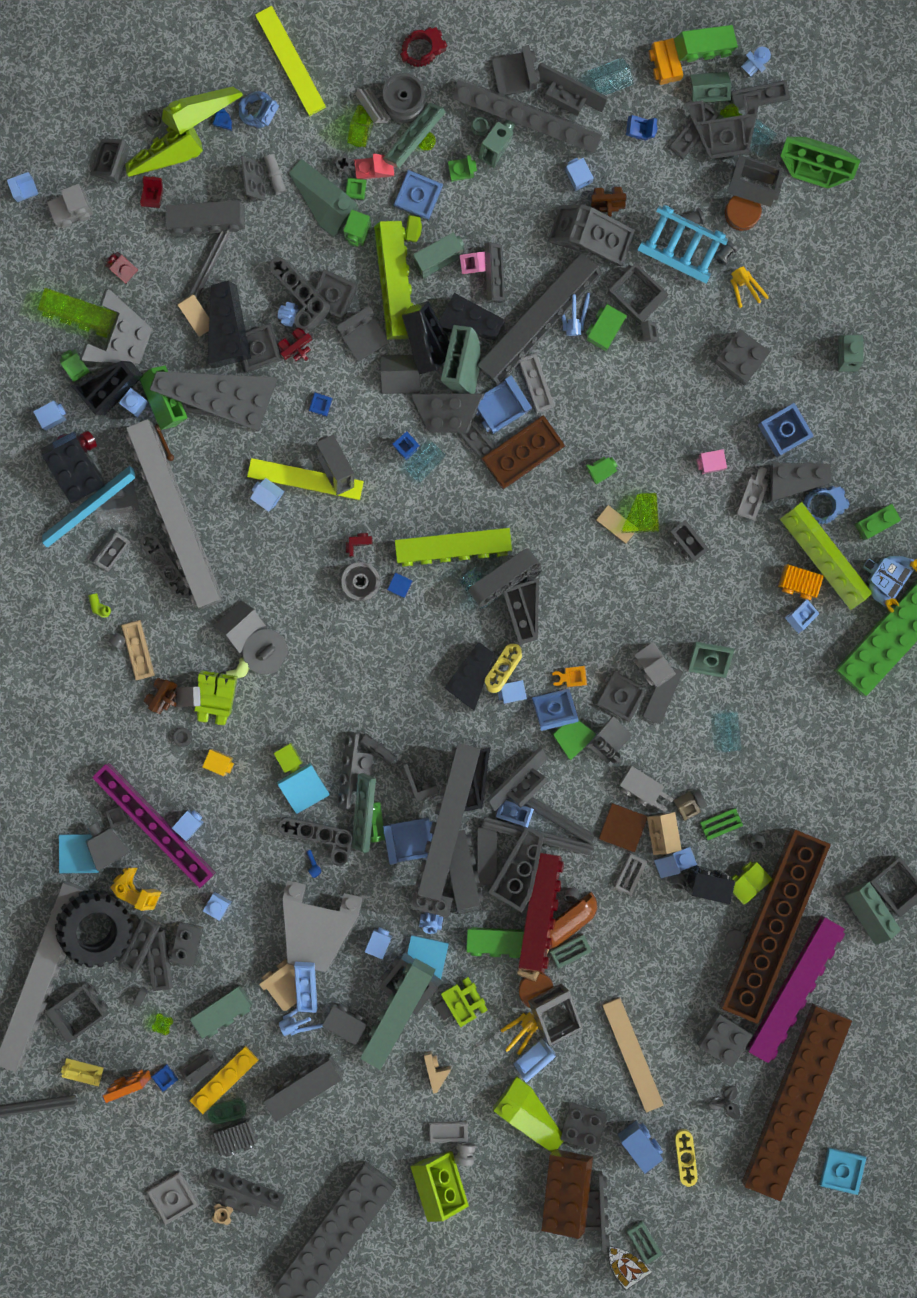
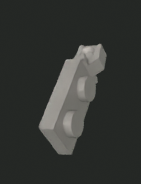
(753, 495)

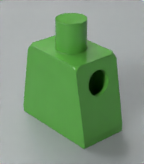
(573, 738)

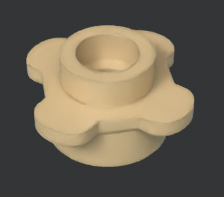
(217, 1217)

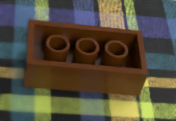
(567, 1193)

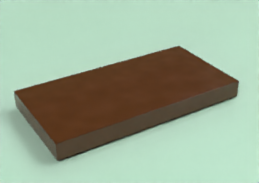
(523, 452)

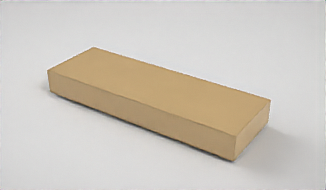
(138, 650)

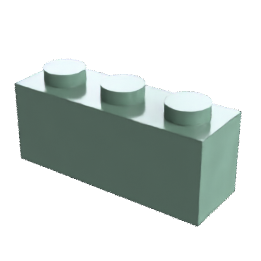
(872, 913)
(221, 1012)

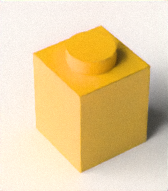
(218, 762)

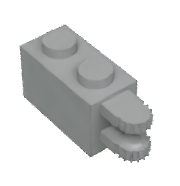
(644, 788)

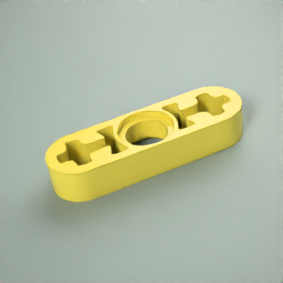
(503, 660)
(682, 1172)

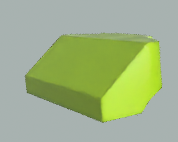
(413, 229)

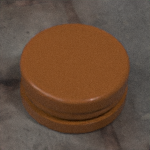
(742, 213)
(529, 989)

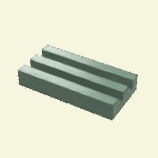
(573, 958)
(636, 1228)

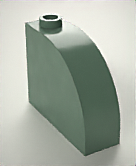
(462, 361)

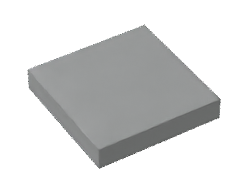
(172, 1197)

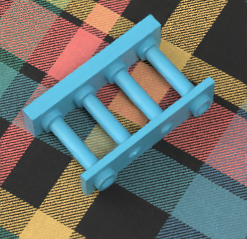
(666, 255)

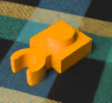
(574, 677)

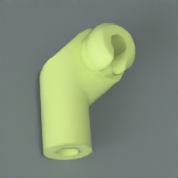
(241, 670)

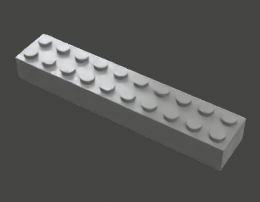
(175, 514)

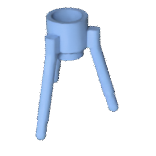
(573, 327)
(290, 1025)

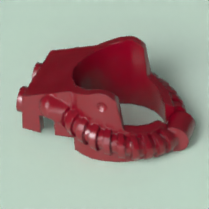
(431, 35)

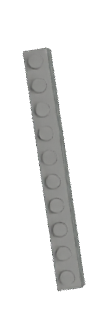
(36, 988)

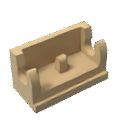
(664, 833)

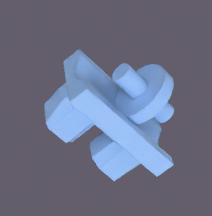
(756, 61)

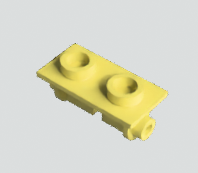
(82, 1072)

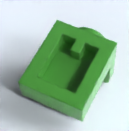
(462, 169)
(72, 365)

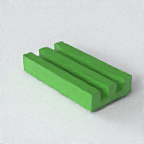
(736, 818)

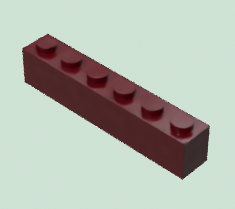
(540, 914)

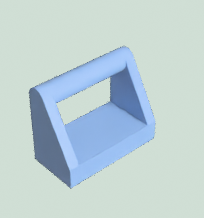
(534, 1060)

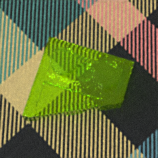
(642, 515)

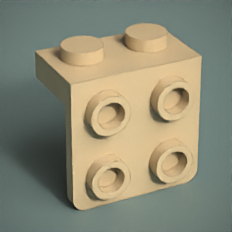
(281, 985)

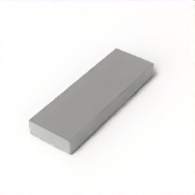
(536, 383)

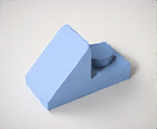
(802, 616)
(513, 813)
(675, 862)

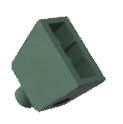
(496, 143)
(850, 351)

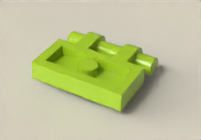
(458, 1004)

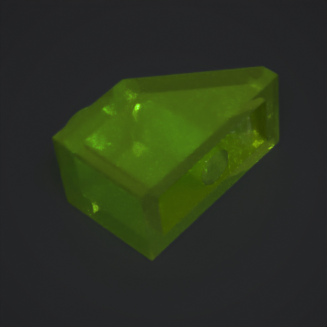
(360, 128)

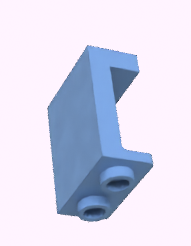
(502, 405)
(407, 839)

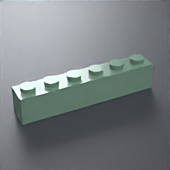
(398, 1013)

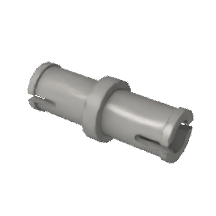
(275, 174)

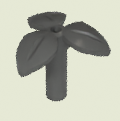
(732, 1109)

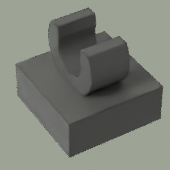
(649, 330)

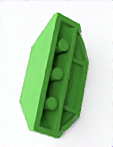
(818, 162)

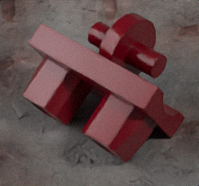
(289, 350)

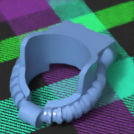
(264, 114)
(838, 502)

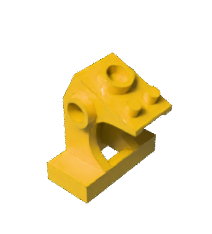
(141, 900)

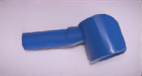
(315, 870)

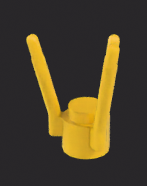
(742, 277)
(528, 1024)

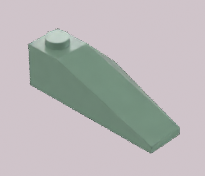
(325, 200)

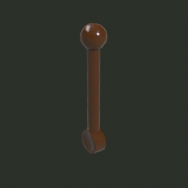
(170, 457)

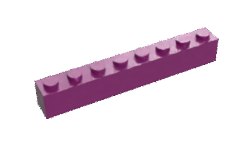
(154, 825)
(795, 989)

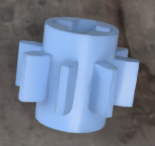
(288, 313)
(430, 922)

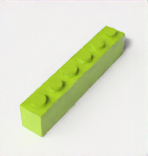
(393, 276)
(453, 546)
(826, 556)

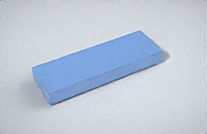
(305, 987)

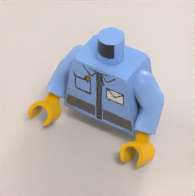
(888, 578)

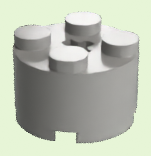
(350, 577)

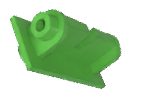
(377, 830)

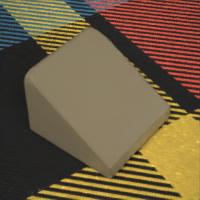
(687, 806)

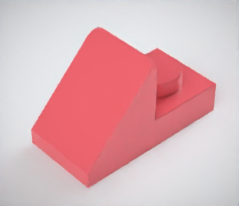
(373, 167)

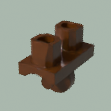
(608, 202)
(164, 696)

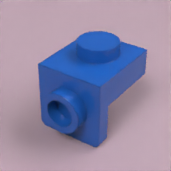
(641, 127)

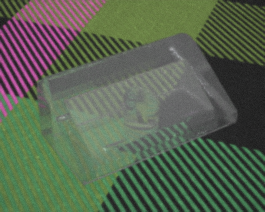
(116, 518)

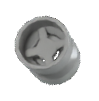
(465, 1153)

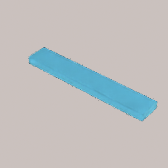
(88, 506)

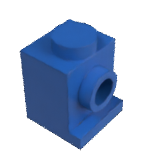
(406, 445)

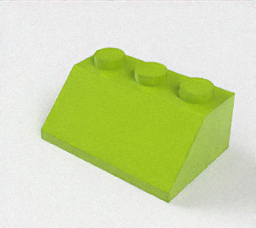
(439, 1187)

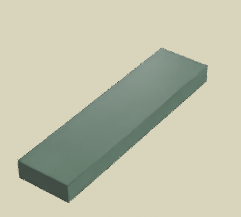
(414, 135)
(363, 812)

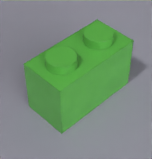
(357, 228)
(606, 327)
(877, 522)

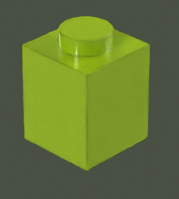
(288, 758)

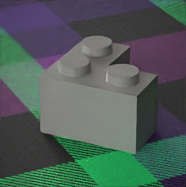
(70, 207)
(654, 664)

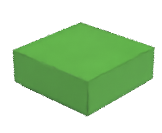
(356, 188)

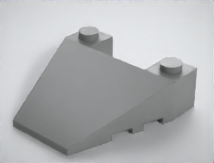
(313, 931)

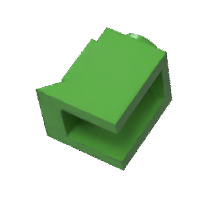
(602, 469)

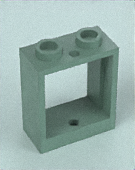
(438, 255)

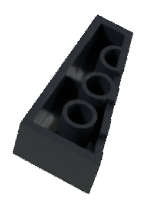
(226, 326)

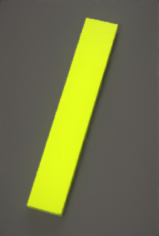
(290, 61)
(299, 478)

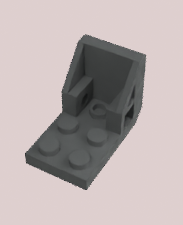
(591, 230)

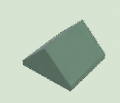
(710, 659)

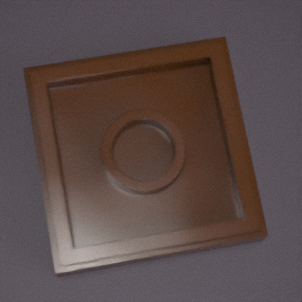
(623, 827)

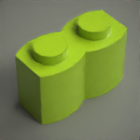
(750, 882)

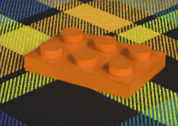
(126, 1086)

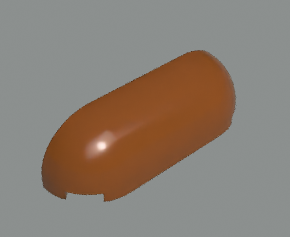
(573, 919)

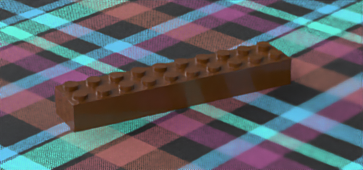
(774, 925)
(796, 1102)

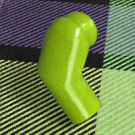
(98, 608)

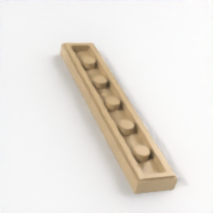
(632, 1054)

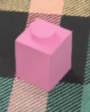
(473, 262)
(712, 461)

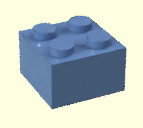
(785, 430)
(640, 1146)

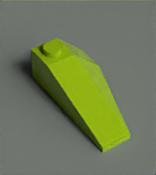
(192, 110)
(166, 152)
(526, 1113)

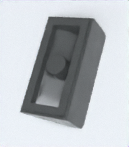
(110, 550)

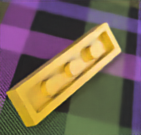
(224, 1080)

